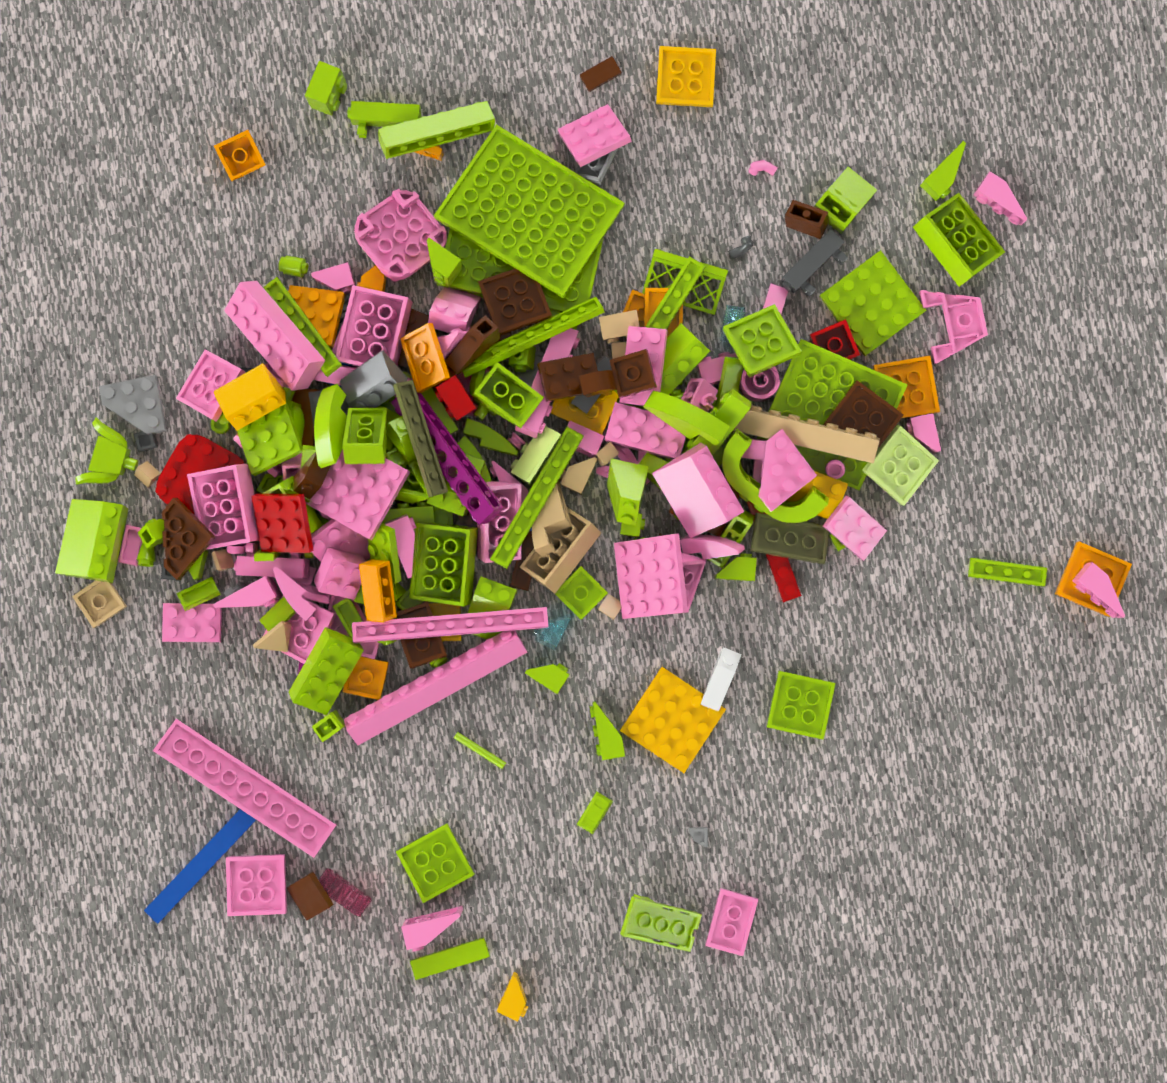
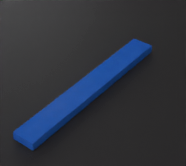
(199, 865)

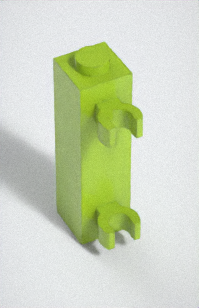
(380, 114)

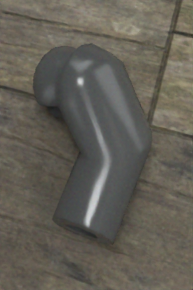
(743, 249)

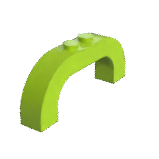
(748, 487)

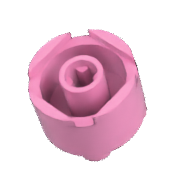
(761, 392)

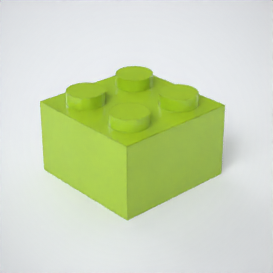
(326, 88)

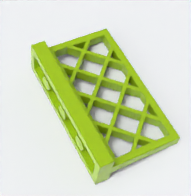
(678, 262)

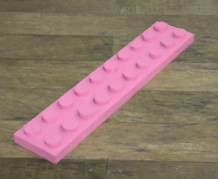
(244, 788)

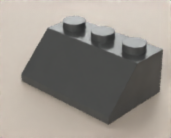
(372, 382)

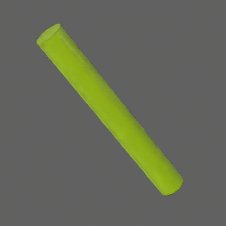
(479, 750)

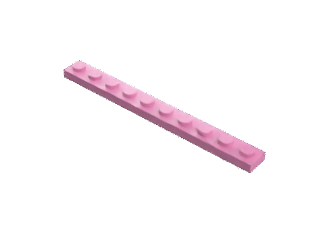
(450, 625)

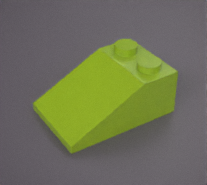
(507, 395)
(365, 436)
(450, 500)
(491, 597)

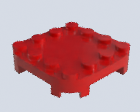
(190, 456)

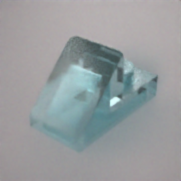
(731, 315)

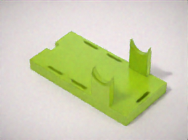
(650, 920)

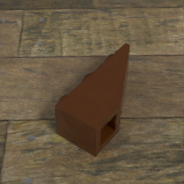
(473, 345)

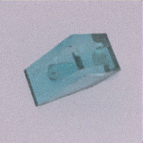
(552, 635)

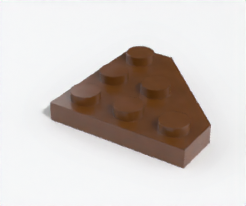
(183, 538)

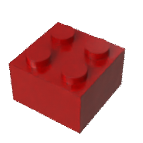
(836, 339)
(455, 397)

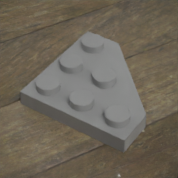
(136, 402)

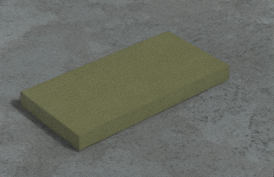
(790, 540)

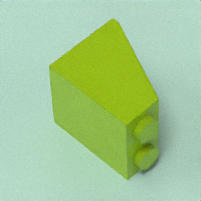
(626, 489)

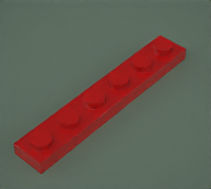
(781, 570)

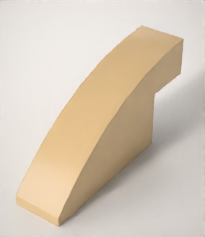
(551, 519)

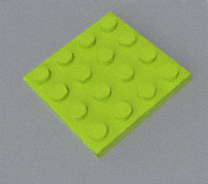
(873, 302)

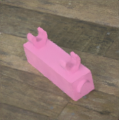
(292, 567)

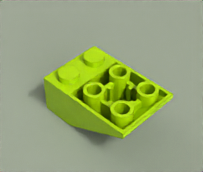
(845, 199)

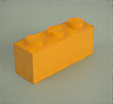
(377, 590)

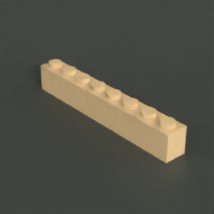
(811, 434)

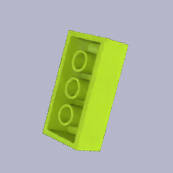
(325, 671)

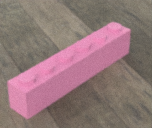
(558, 347)

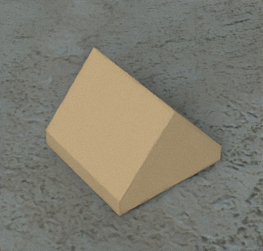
(147, 473)

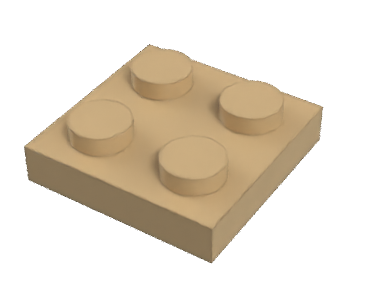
(99, 602)

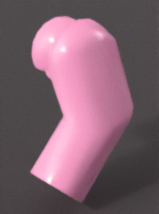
(762, 165)

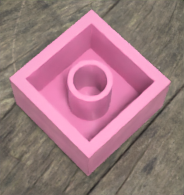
(339, 574)

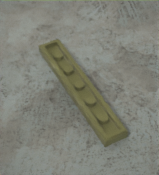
(420, 438)

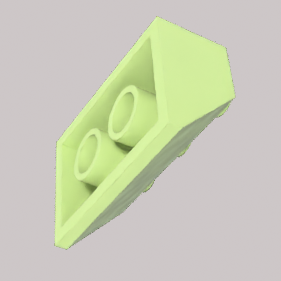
(535, 456)

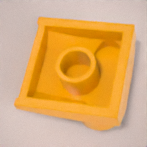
(239, 155)

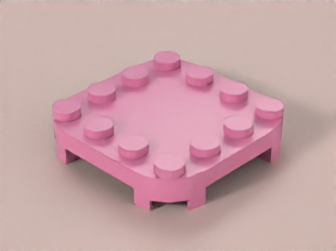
(397, 234)

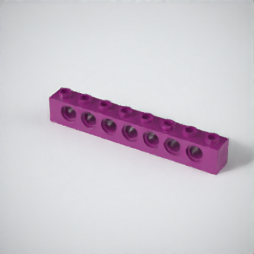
(456, 459)

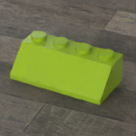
(681, 356)

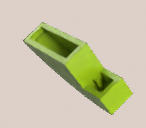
(686, 417)
(329, 425)

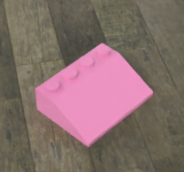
(373, 324)
(697, 491)
(225, 504)

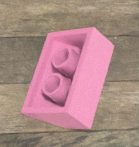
(692, 570)

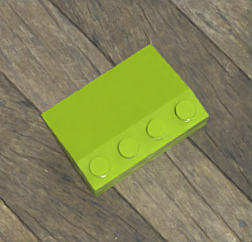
(958, 239)
(92, 540)
(443, 563)

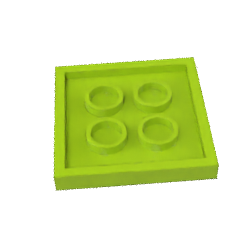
(762, 340)
(270, 440)
(800, 705)
(435, 862)

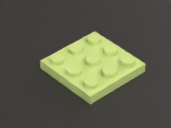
(900, 465)

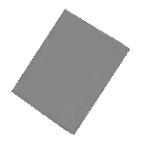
(597, 169)

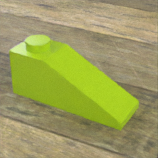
(943, 177)
(735, 531)

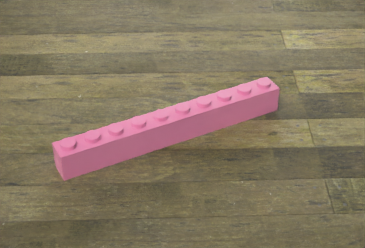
(434, 686)

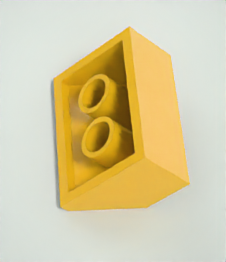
(250, 397)
(827, 485)

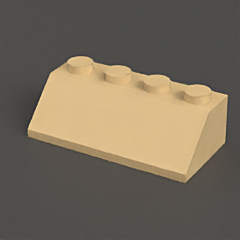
(570, 547)

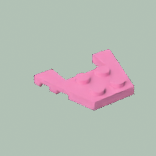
(963, 321)

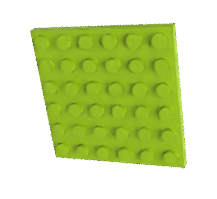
(814, 388)

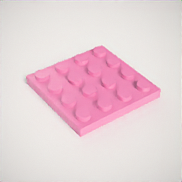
(359, 494)
(650, 576)

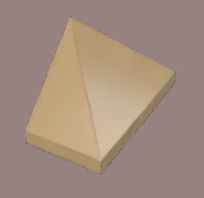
(276, 639)

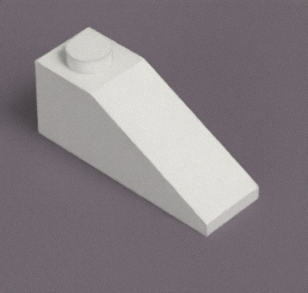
(720, 678)

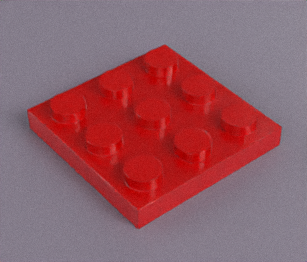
(282, 523)

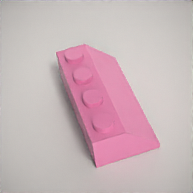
(491, 533)

